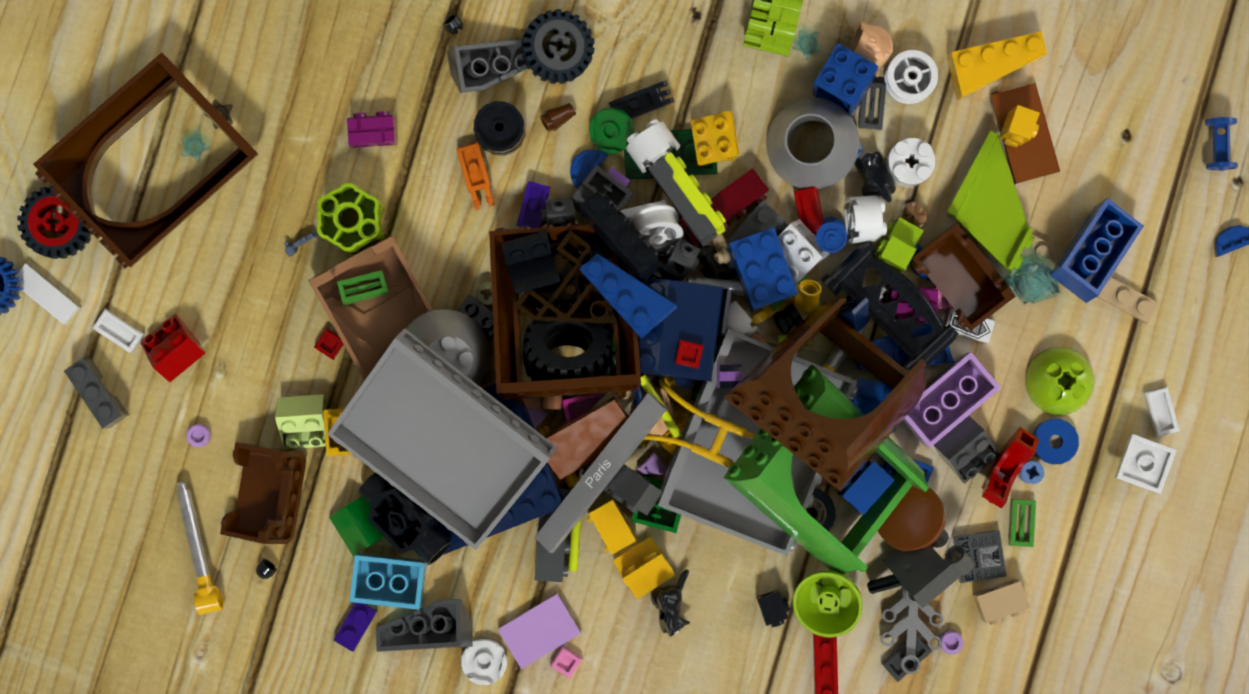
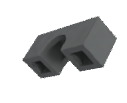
(88, 383)

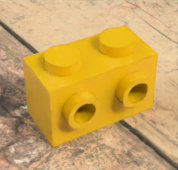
(1019, 126)

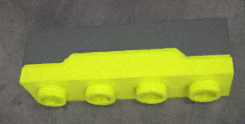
(687, 199)

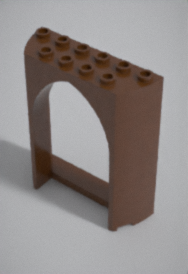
(76, 156)
(508, 335)
(827, 444)

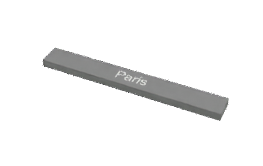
(600, 473)

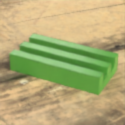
(363, 296)
(1031, 523)

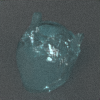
(1033, 283)

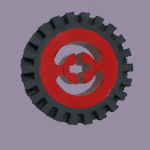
(35, 219)

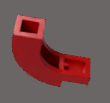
(1008, 465)

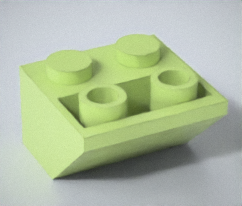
(301, 421)

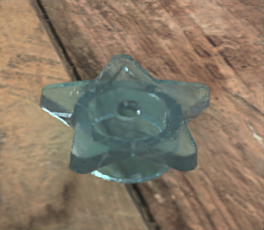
(801, 44)
(196, 152)

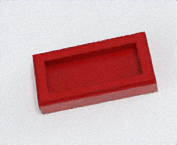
(809, 208)

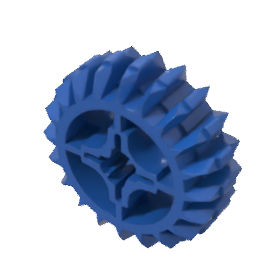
(9, 287)

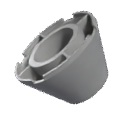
(822, 173)

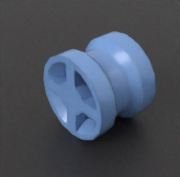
(1028, 471)

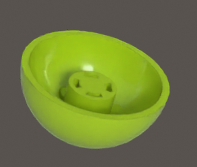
(1047, 382)
(826, 613)

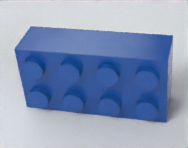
(1096, 250)

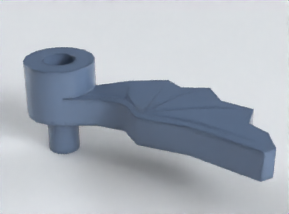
(291, 250)

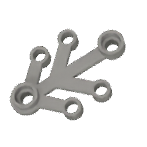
(912, 624)

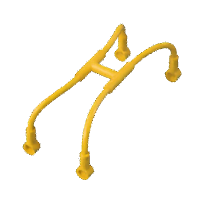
(724, 426)

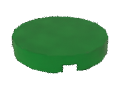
(610, 130)

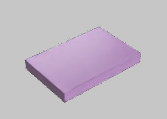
(539, 631)

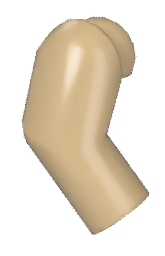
(723, 254)

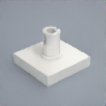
(1145, 463)

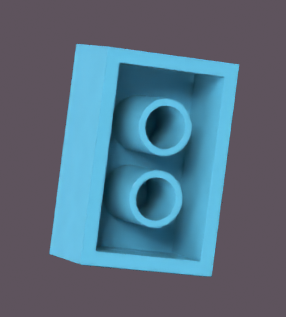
(388, 581)

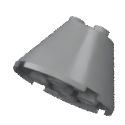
(456, 340)

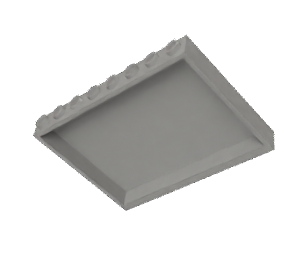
(441, 439)
(697, 485)

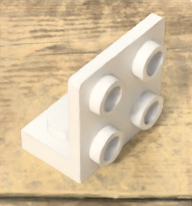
(800, 249)

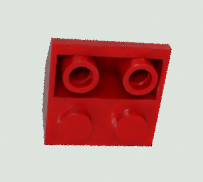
(172, 348)

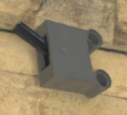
(924, 570)

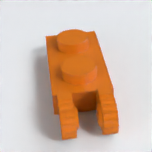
(475, 172)

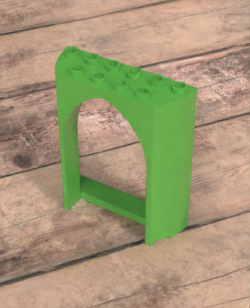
(766, 481)

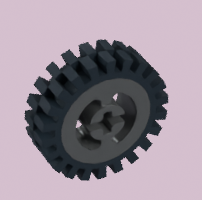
(561, 24)

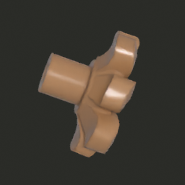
(915, 214)

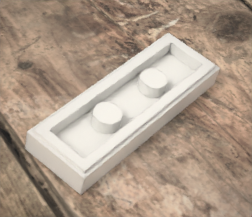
(46, 294)

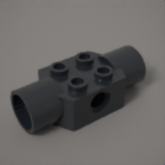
(403, 521)

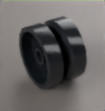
(500, 114)

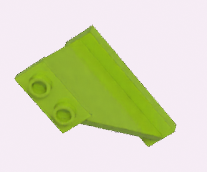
(991, 207)

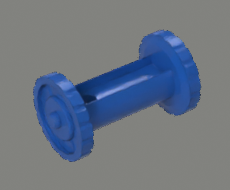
(1221, 144)
(831, 235)

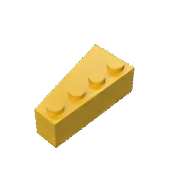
(988, 63)

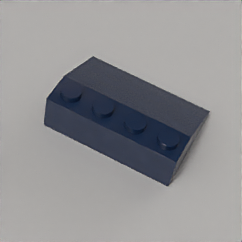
(693, 321)

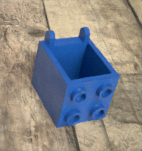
(845, 79)

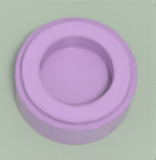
(198, 435)
(951, 642)

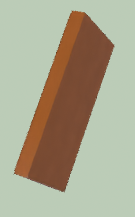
(1037, 156)
(585, 437)

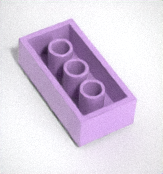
(950, 399)

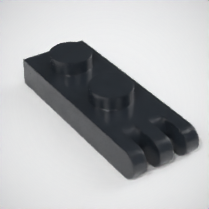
(644, 100)

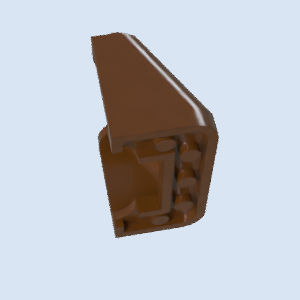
(963, 276)
(266, 495)

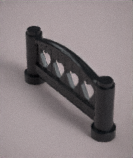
(850, 277)

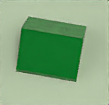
(354, 526)

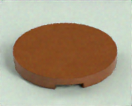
(914, 521)

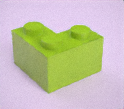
(899, 244)

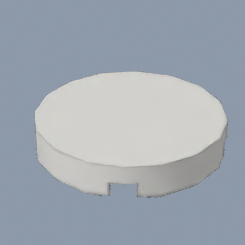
(484, 661)

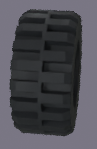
(546, 335)

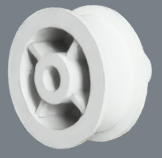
(901, 86)
(657, 225)

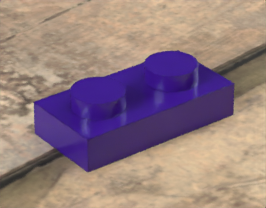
(532, 204)
(355, 626)

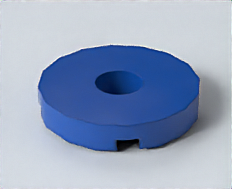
(1068, 446)

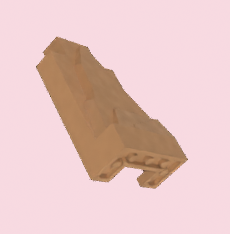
(373, 323)

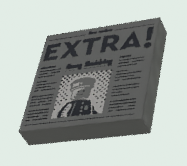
(986, 553)

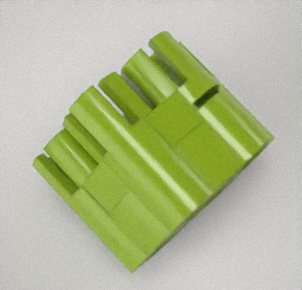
(776, 27)
(335, 204)

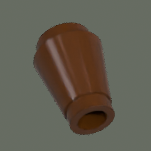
(556, 117)

